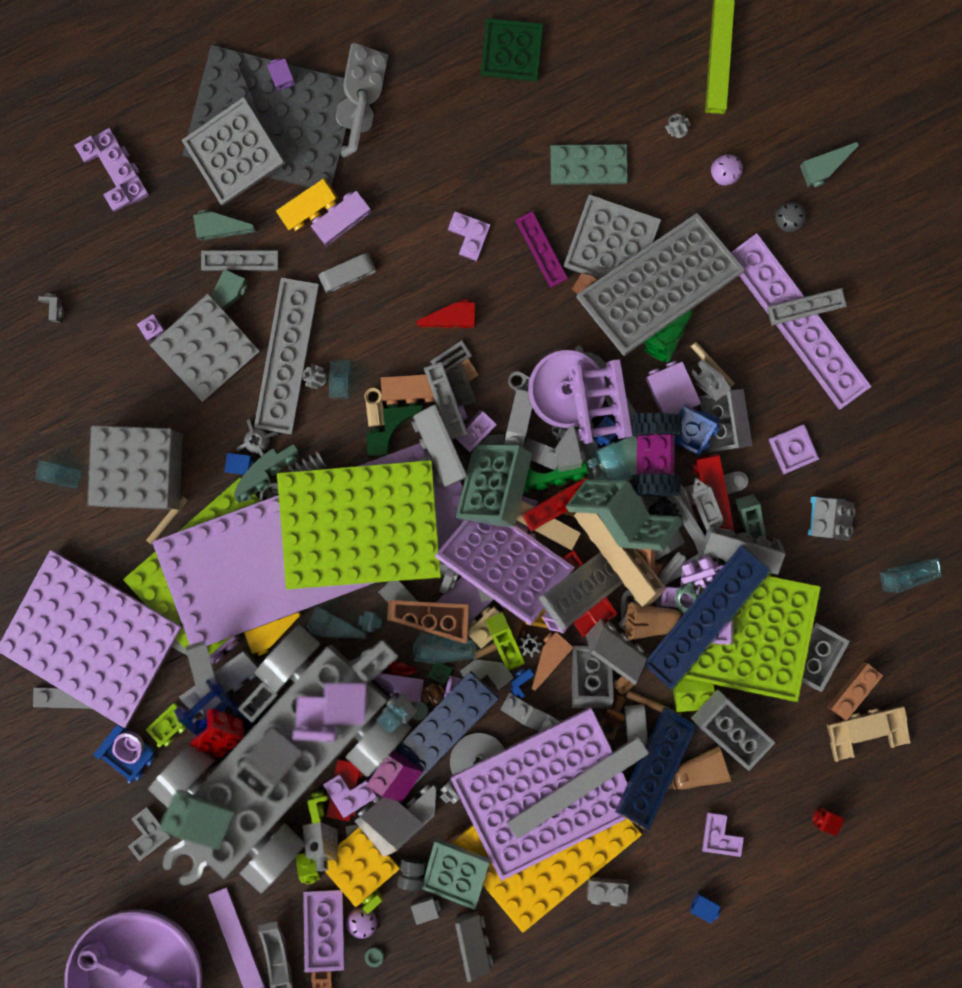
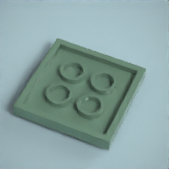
(456, 873)

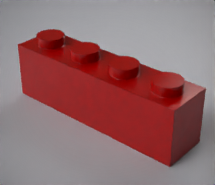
(711, 473)

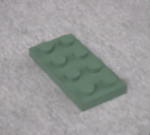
(588, 164)

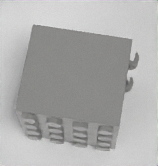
(135, 468)

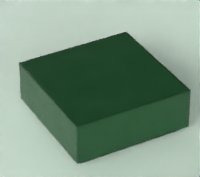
(440, 672)

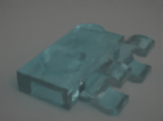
(612, 462)

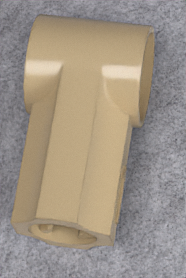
(374, 409)

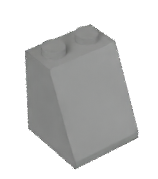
(387, 824)

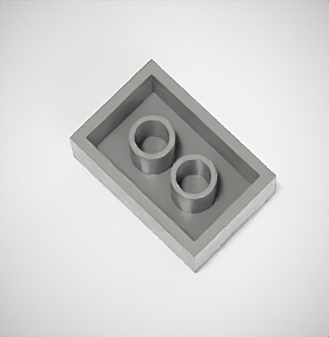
(822, 656)

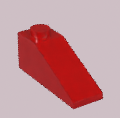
(456, 315)

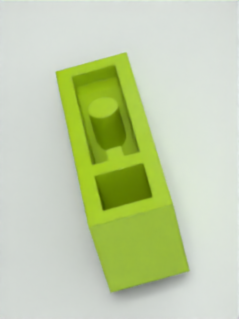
(504, 641)

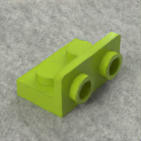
(317, 809)

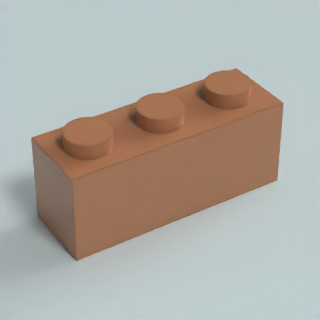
(406, 389)
(855, 691)

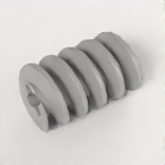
(313, 464)

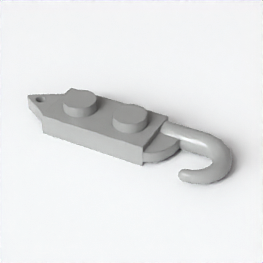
(707, 505)

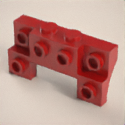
(602, 610)

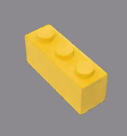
(307, 205)

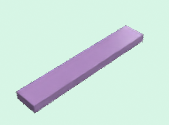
(236, 939)

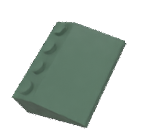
(494, 484)

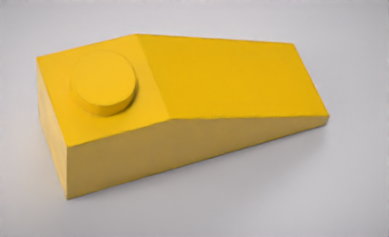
(267, 635)

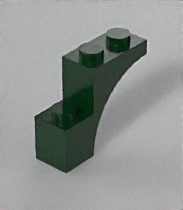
(394, 416)

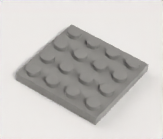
(233, 151)
(608, 237)
(204, 347)

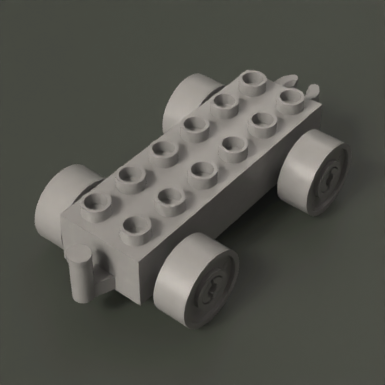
(251, 817)

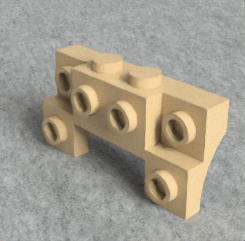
(866, 727)

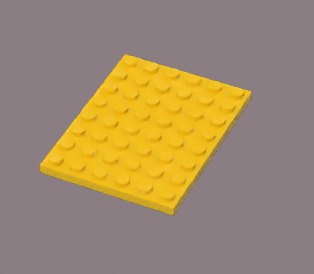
(544, 885)

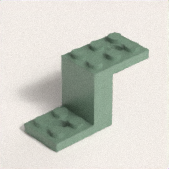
(624, 514)

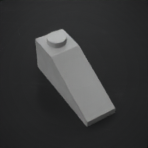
(519, 419)

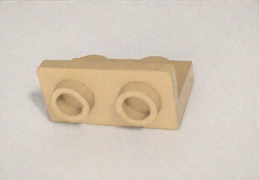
(479, 630)

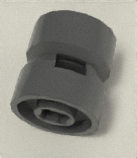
(411, 874)

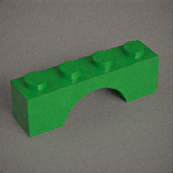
(541, 481)

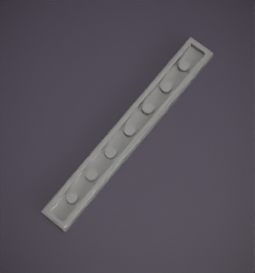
(577, 787)

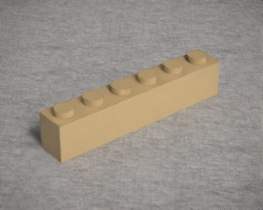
(624, 561)

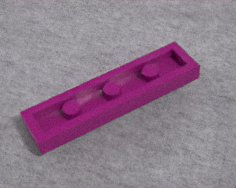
(541, 249)

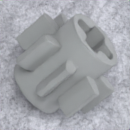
(678, 125)
(314, 376)
(534, 648)
(449, 793)

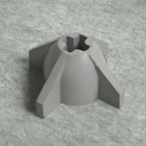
(256, 440)

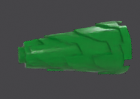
(664, 342)

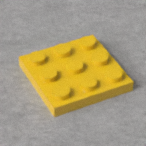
(360, 867)

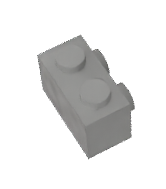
(607, 890)

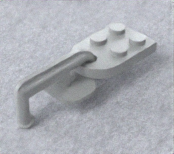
(364, 73)

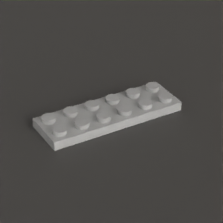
(580, 591)

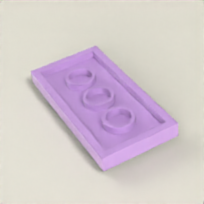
(323, 931)

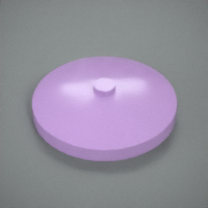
(553, 392)

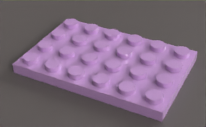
(505, 565)

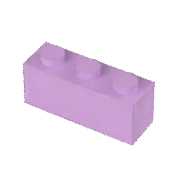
(340, 218)

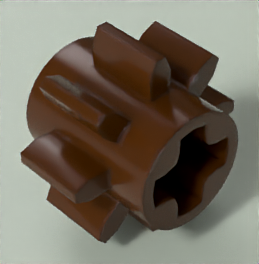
(433, 693)

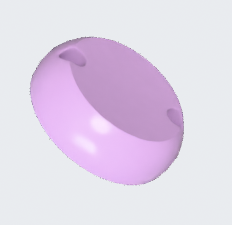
(134, 952)

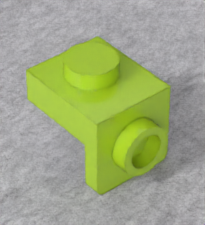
(306, 869)

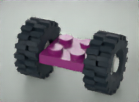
(656, 454)

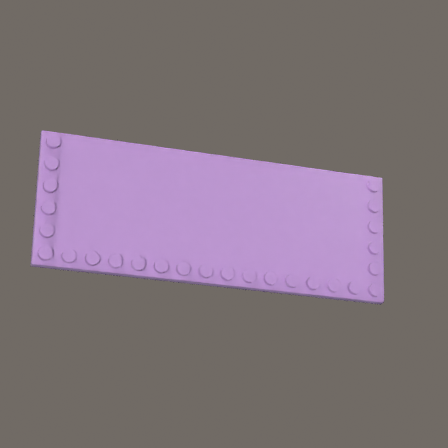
(232, 568)

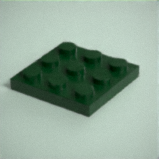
(511, 50)

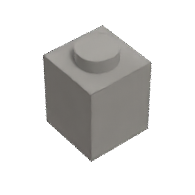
(425, 909)

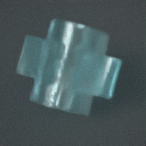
(370, 621)

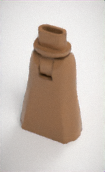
(649, 620)
(701, 770)

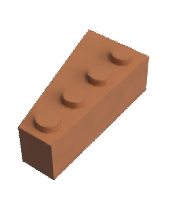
(435, 618)

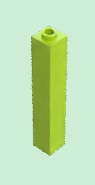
(719, 56)

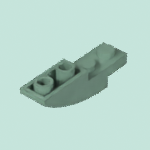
(258, 474)

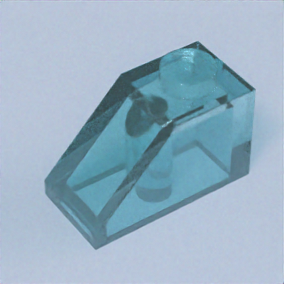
(339, 380)
(58, 474)

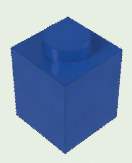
(238, 463)
(705, 908)

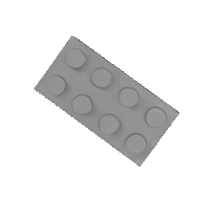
(733, 730)

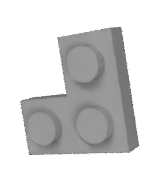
(151, 837)

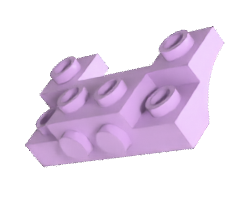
(123, 173)

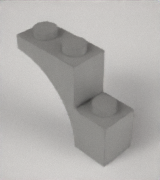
(528, 714)
(276, 955)

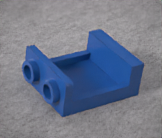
(130, 771)

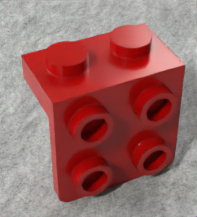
(222, 734)

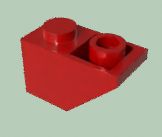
(827, 821)

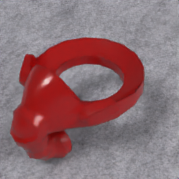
(394, 667)

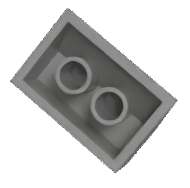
(733, 421)
(616, 650)
(473, 945)

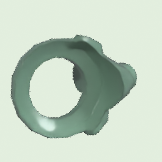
(689, 588)

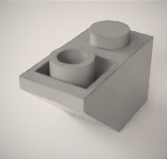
(567, 451)
(424, 806)

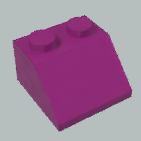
(394, 777)

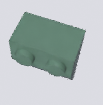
(196, 820)

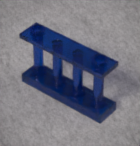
(188, 719)

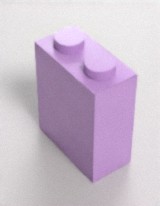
(672, 388)

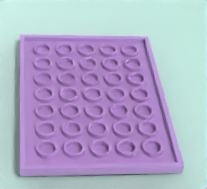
(89, 638)
(526, 773)

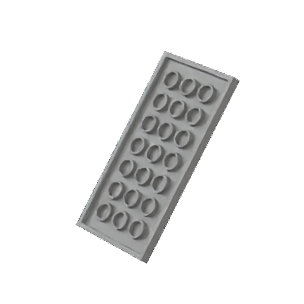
(660, 284)

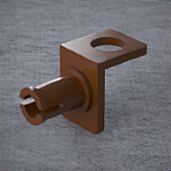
(613, 716)

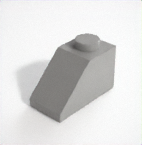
(541, 454)

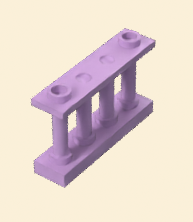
(615, 390)

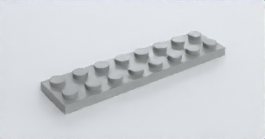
(286, 356)

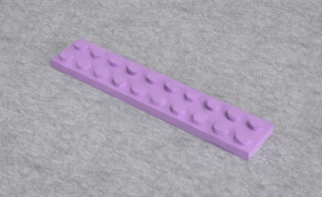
(806, 335)

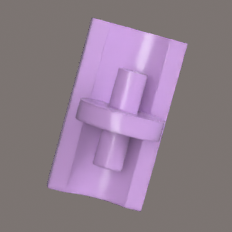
(702, 574)

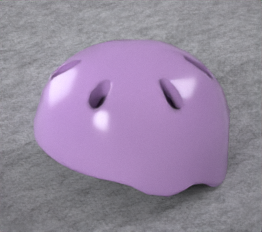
(731, 166)
(132, 742)
(363, 923)

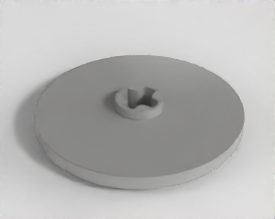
(473, 746)

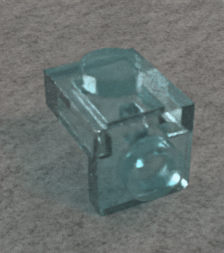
(391, 718)

